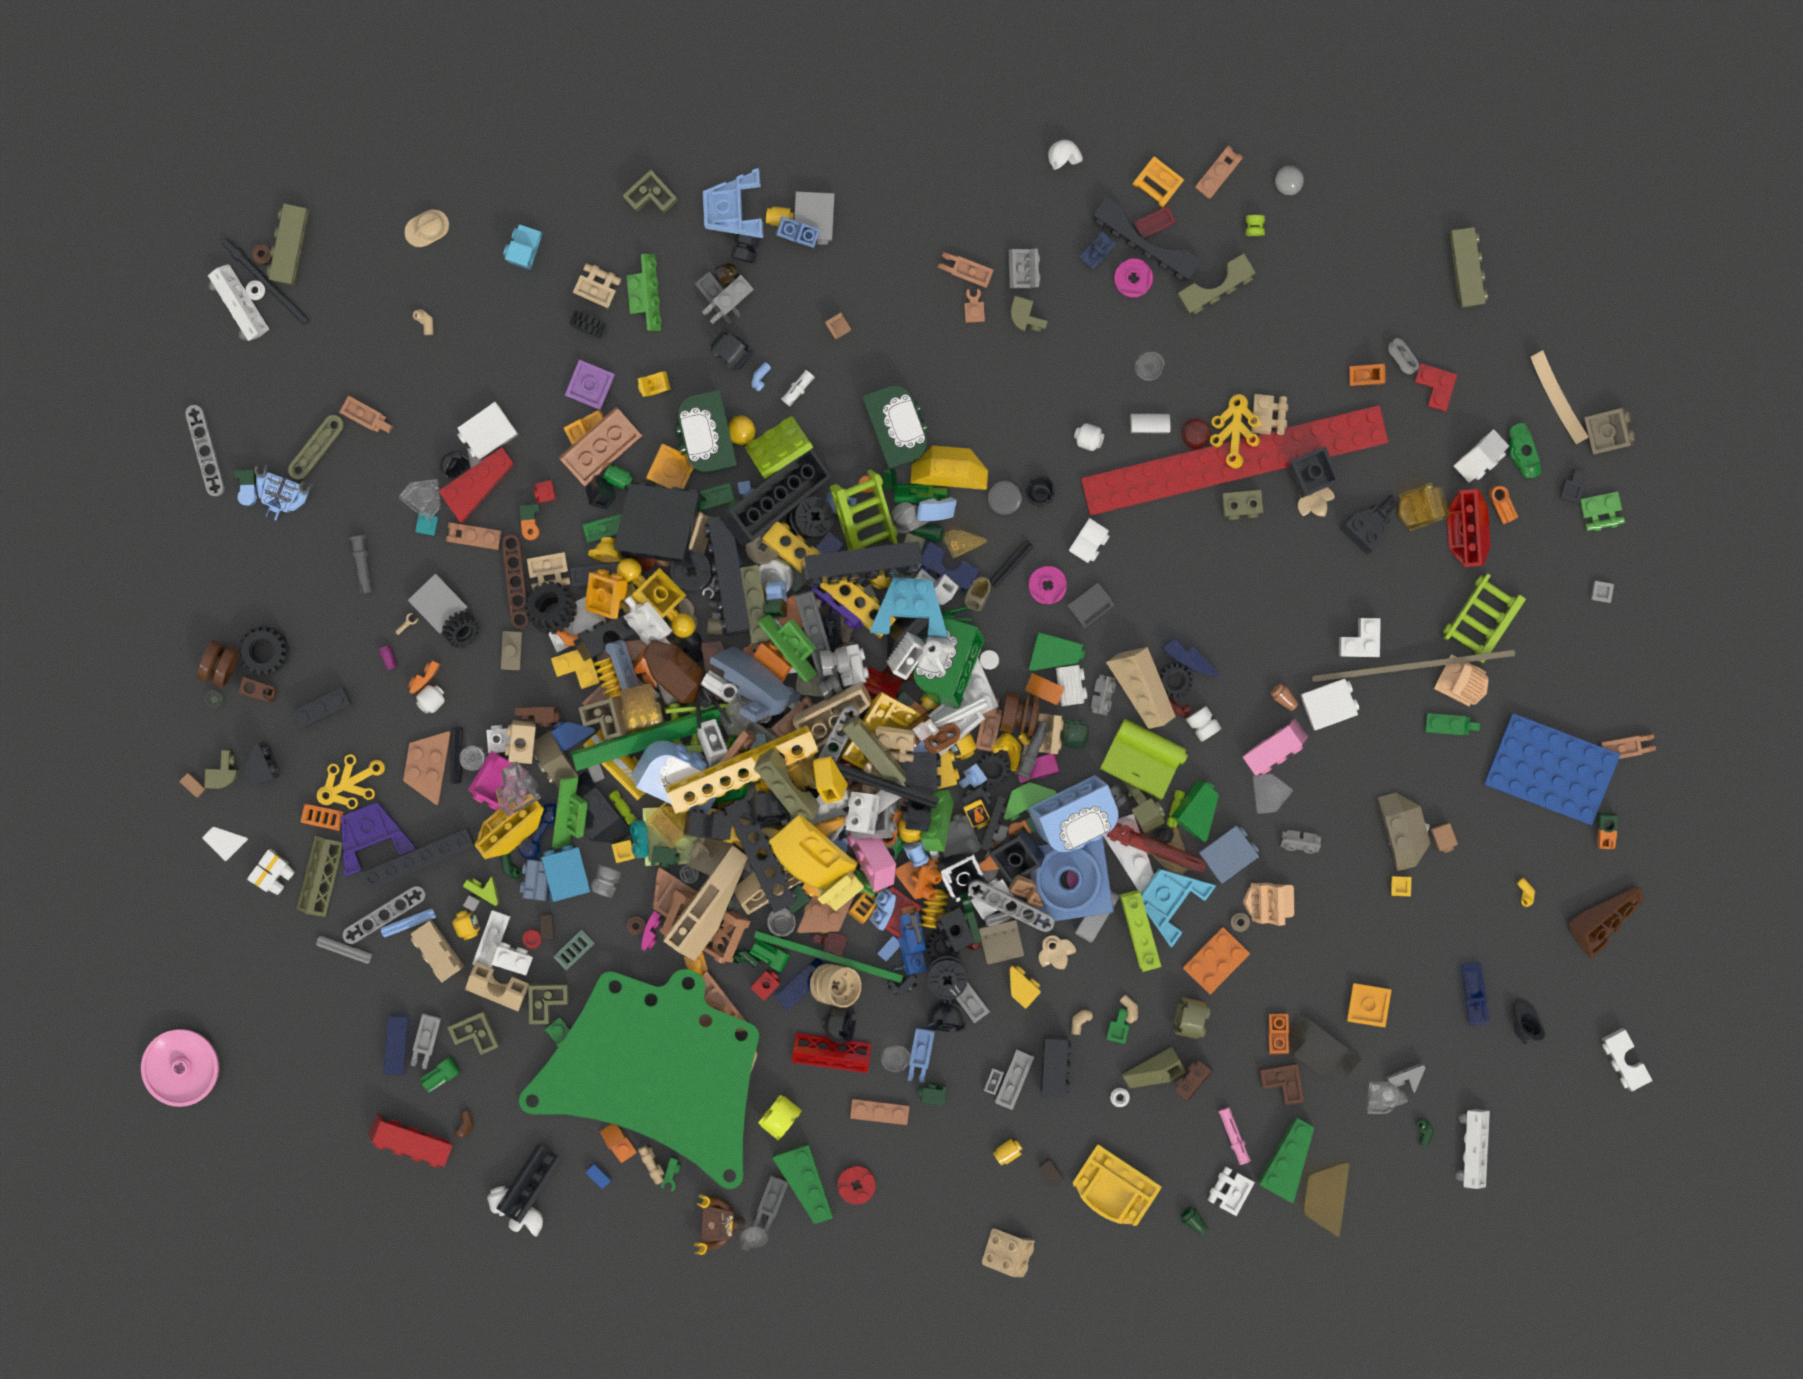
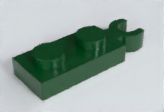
(970, 917)

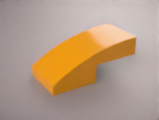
(582, 426)

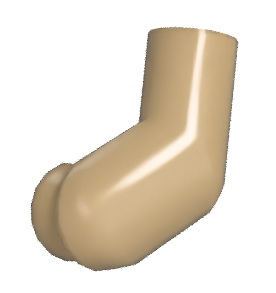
(425, 319)
(1132, 1009)
(1078, 1019)

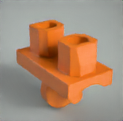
(924, 880)

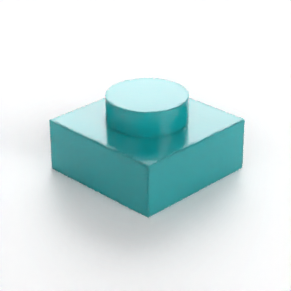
(425, 526)

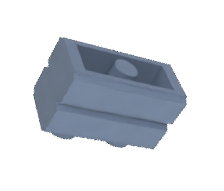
(535, 881)

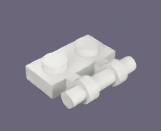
(1236, 1193)

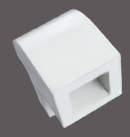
(944, 586)

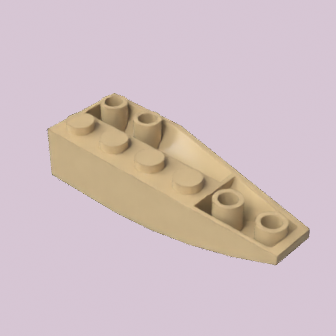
(707, 908)

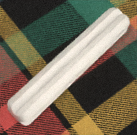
(961, 712)

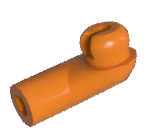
(567, 638)

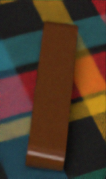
(512, 572)

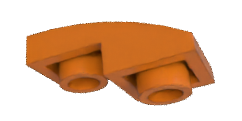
(420, 681)
(1044, 689)
(1278, 1034)

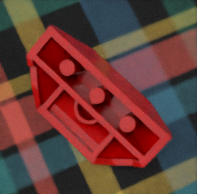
(1469, 528)

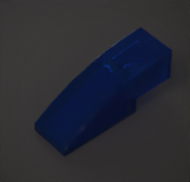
(1189, 658)
(798, 985)
(1475, 995)

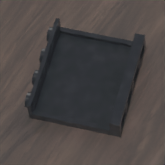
(658, 523)

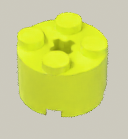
(779, 1117)

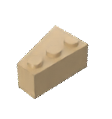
(436, 951)

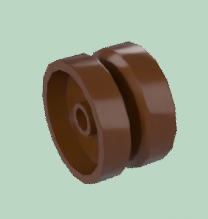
(217, 664)

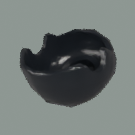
(454, 464)
(1040, 491)

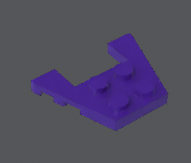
(367, 828)

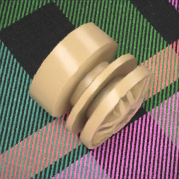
(835, 985)

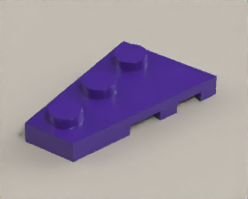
(849, 618)

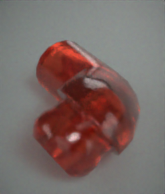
(1182, 712)

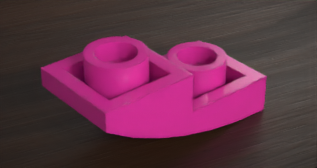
(1045, 766)
(648, 937)

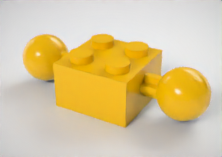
(660, 593)

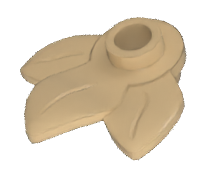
(1316, 502)
(1056, 955)

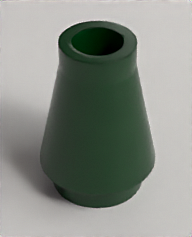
(930, 532)
(1193, 1220)

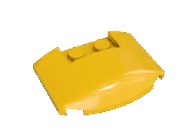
(882, 712)
(810, 854)
(1115, 1188)

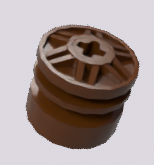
(1019, 713)

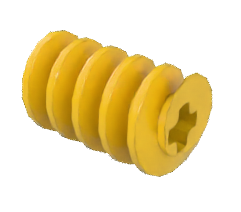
(610, 678)
(934, 908)

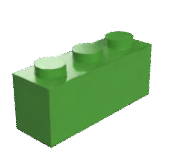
(938, 830)

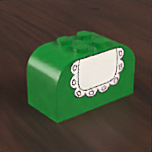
(959, 665)

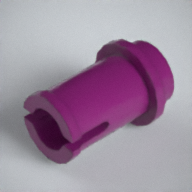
(387, 657)

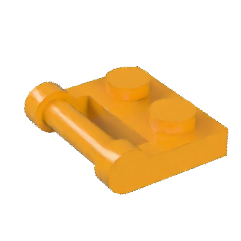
(1161, 176)

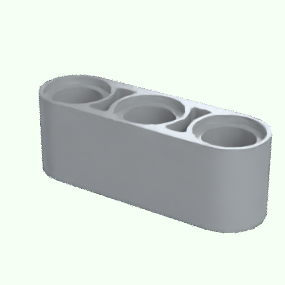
(1091, 925)

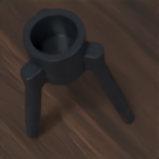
(705, 699)

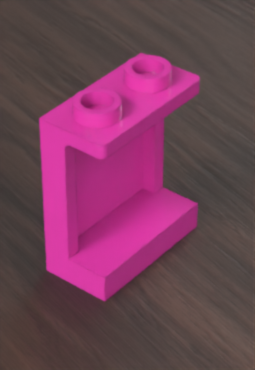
(489, 779)

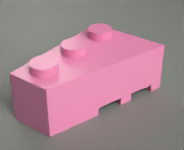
(1276, 748)
(874, 860)

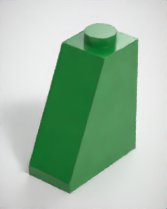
(1054, 652)
(1197, 810)

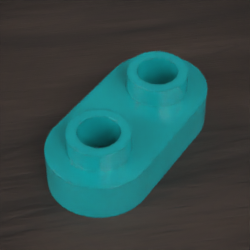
(640, 840)

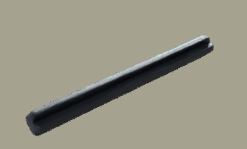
(888, 786)

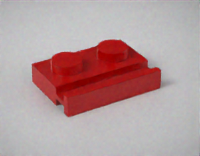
(875, 686)

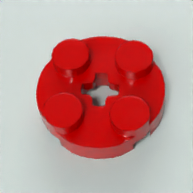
(852, 1174)

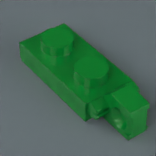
(918, 492)
(1449, 724)

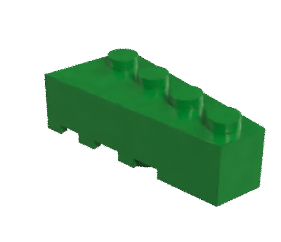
(1288, 1160)
(804, 1178)

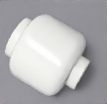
(1089, 437)
(430, 699)
(495, 1197)

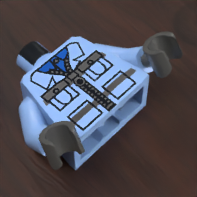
(279, 492)

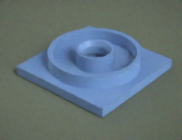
(1092, 891)

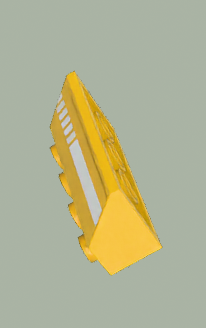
(620, 768)

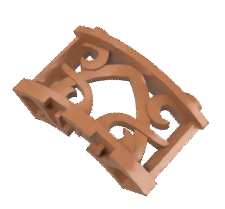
(730, 919)

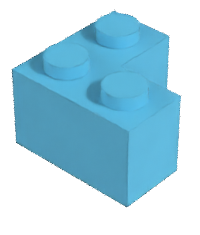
(524, 247)

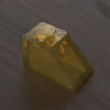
(961, 542)

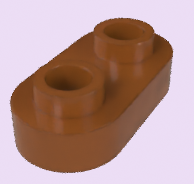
(942, 739)

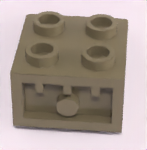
(1001, 942)

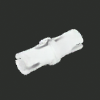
(797, 388)

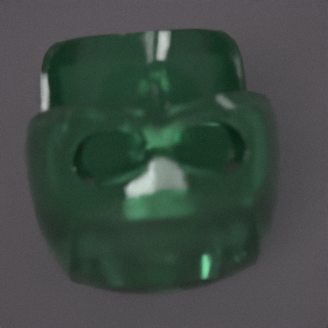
(1075, 735)

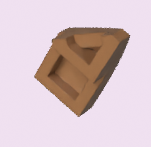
(1026, 888)

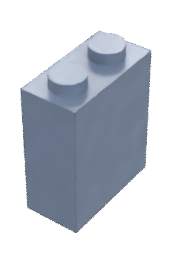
(1229, 853)

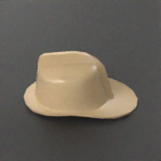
(426, 228)

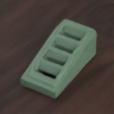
(561, 960)

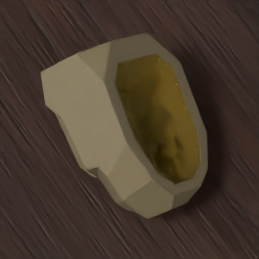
(978, 594)

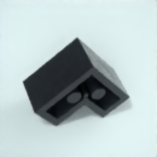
(708, 826)

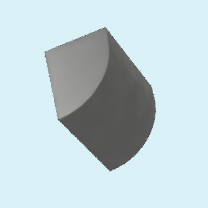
(1091, 605)

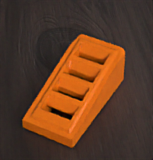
(305, 815)

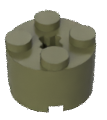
(1191, 1018)

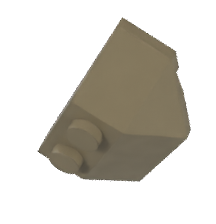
(1404, 829)

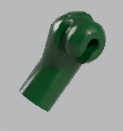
(508, 868)
(745, 956)
(1426, 1130)

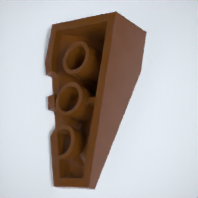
(1597, 924)

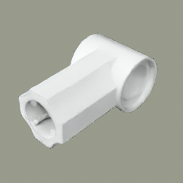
(718, 685)

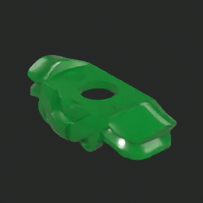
(1521, 436)

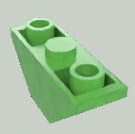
(1025, 797)

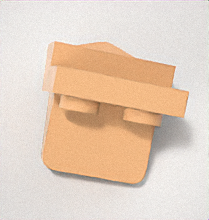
(1463, 682)
(1270, 902)

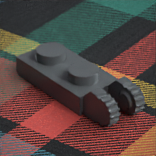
(711, 289)
(771, 1200)

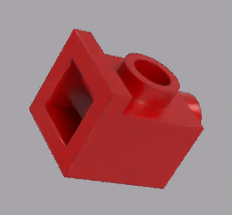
(544, 492)

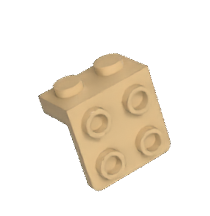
(698, 539)
(1008, 1253)

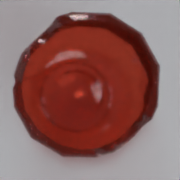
(1196, 433)

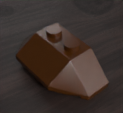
(674, 670)

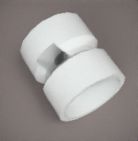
(1203, 723)

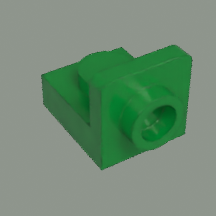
(558, 1031)

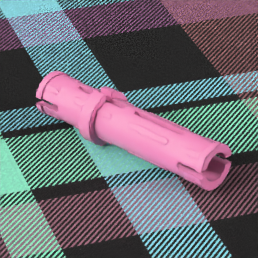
(1234, 1136)

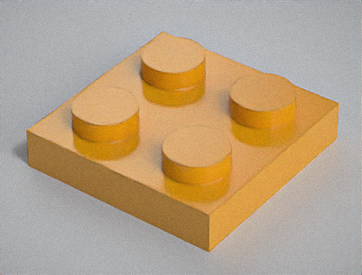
(669, 468)
(1369, 1005)

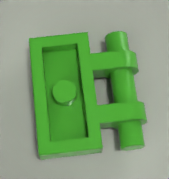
(1600, 505)

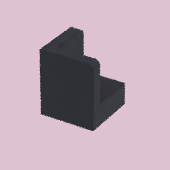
(600, 493)

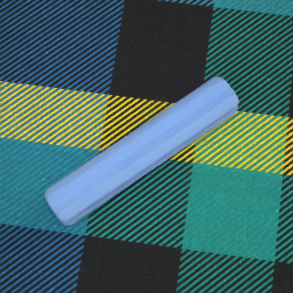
(408, 922)

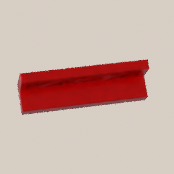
(831, 1056)

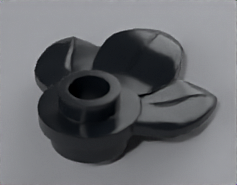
(690, 646)

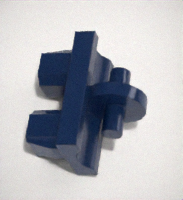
(1097, 250)

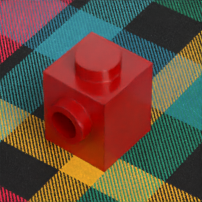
(766, 984)

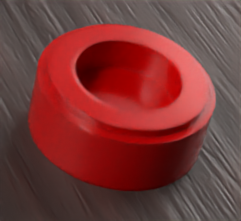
(532, 938)

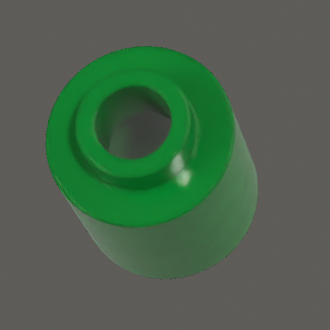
(618, 476)

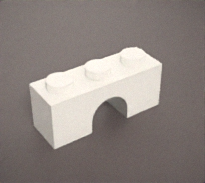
(1632, 1075)

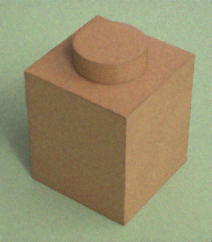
(1444, 837)

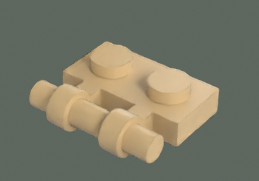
(595, 291)
(1263, 408)
(548, 565)
(897, 739)
(655, 1171)

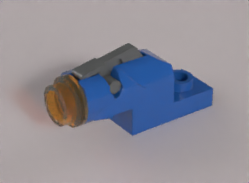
(912, 940)

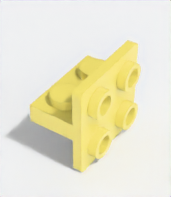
(841, 891)

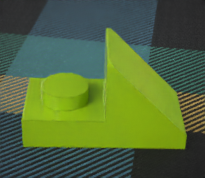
(488, 892)

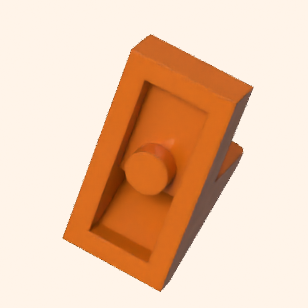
(1367, 375)
(640, 666)
(618, 1142)

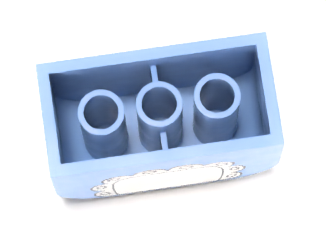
(666, 764)
(1075, 815)

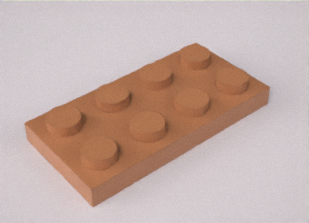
(600, 446)

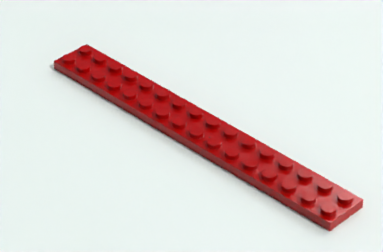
(1209, 465)

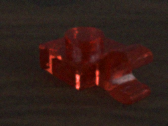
(832, 943)

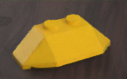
(949, 468)
(504, 833)

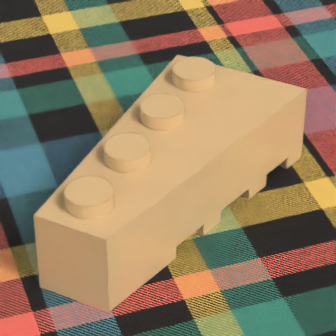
(823, 715)
(751, 894)

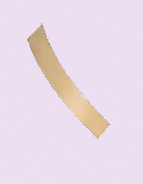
(1557, 397)

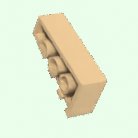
(1142, 685)

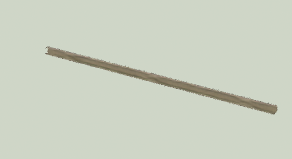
(1413, 665)

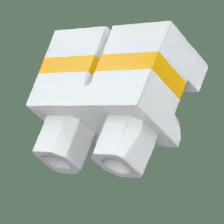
(277, 866)

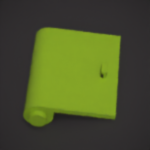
(1143, 758)

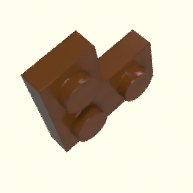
(1287, 1077)

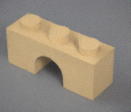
(483, 984)

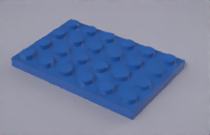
(1552, 769)

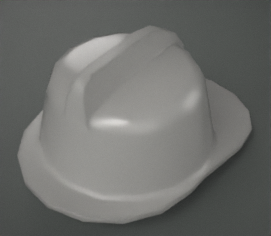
(905, 517)

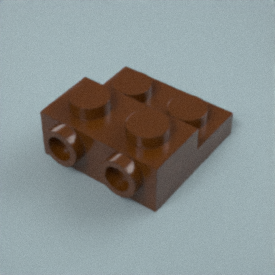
(543, 715)
(1193, 1081)

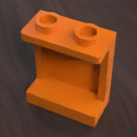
(773, 659)

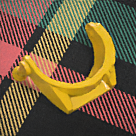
(1012, 746)

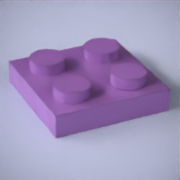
(590, 384)

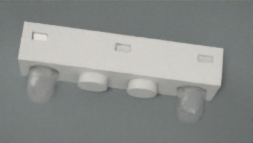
(238, 302)
(1476, 1148)

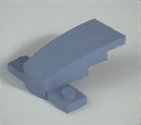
(756, 683)

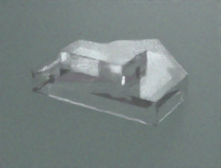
(422, 497)
(1269, 793)
(1384, 1097)

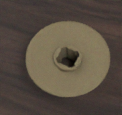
(757, 555)

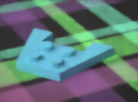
(910, 599)
(1165, 895)

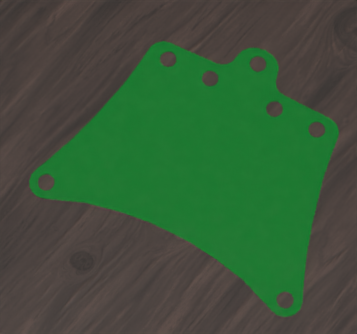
(656, 1070)

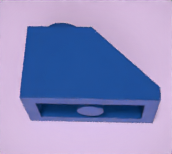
(571, 733)

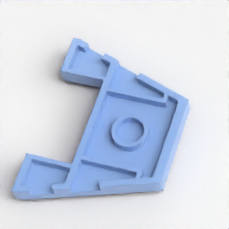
(724, 206)

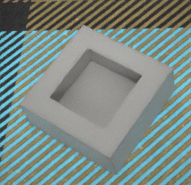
(1602, 591)

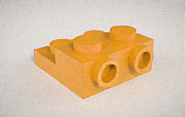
(605, 593)

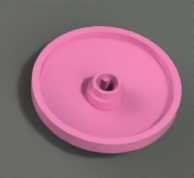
(180, 1067)

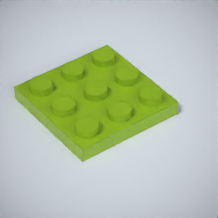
(778, 447)

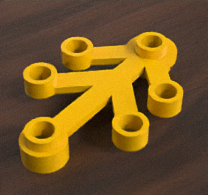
(1235, 428)
(347, 783)

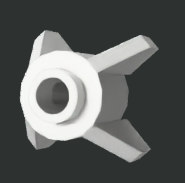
(935, 653)

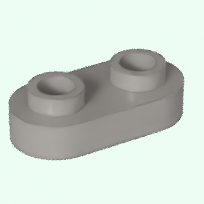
(1403, 356)

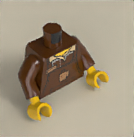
(717, 1224)

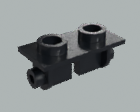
(832, 628)

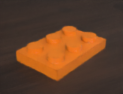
(1216, 960)

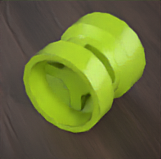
(1255, 220)

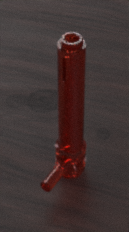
(1128, 836)

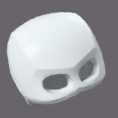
(1063, 151)
(532, 1220)

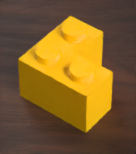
(573, 662)

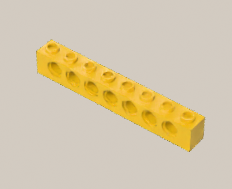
(780, 530)
(731, 767)

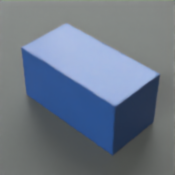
(598, 1175)

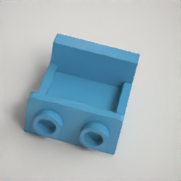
(564, 873)

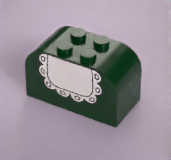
(897, 425)
(704, 433)

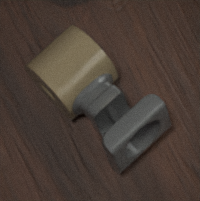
(714, 624)

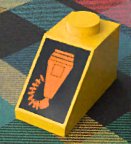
(976, 813)

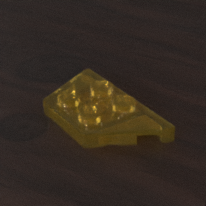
(1326, 1197)

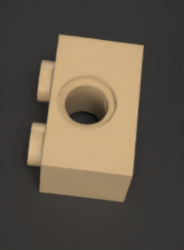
(523, 730)

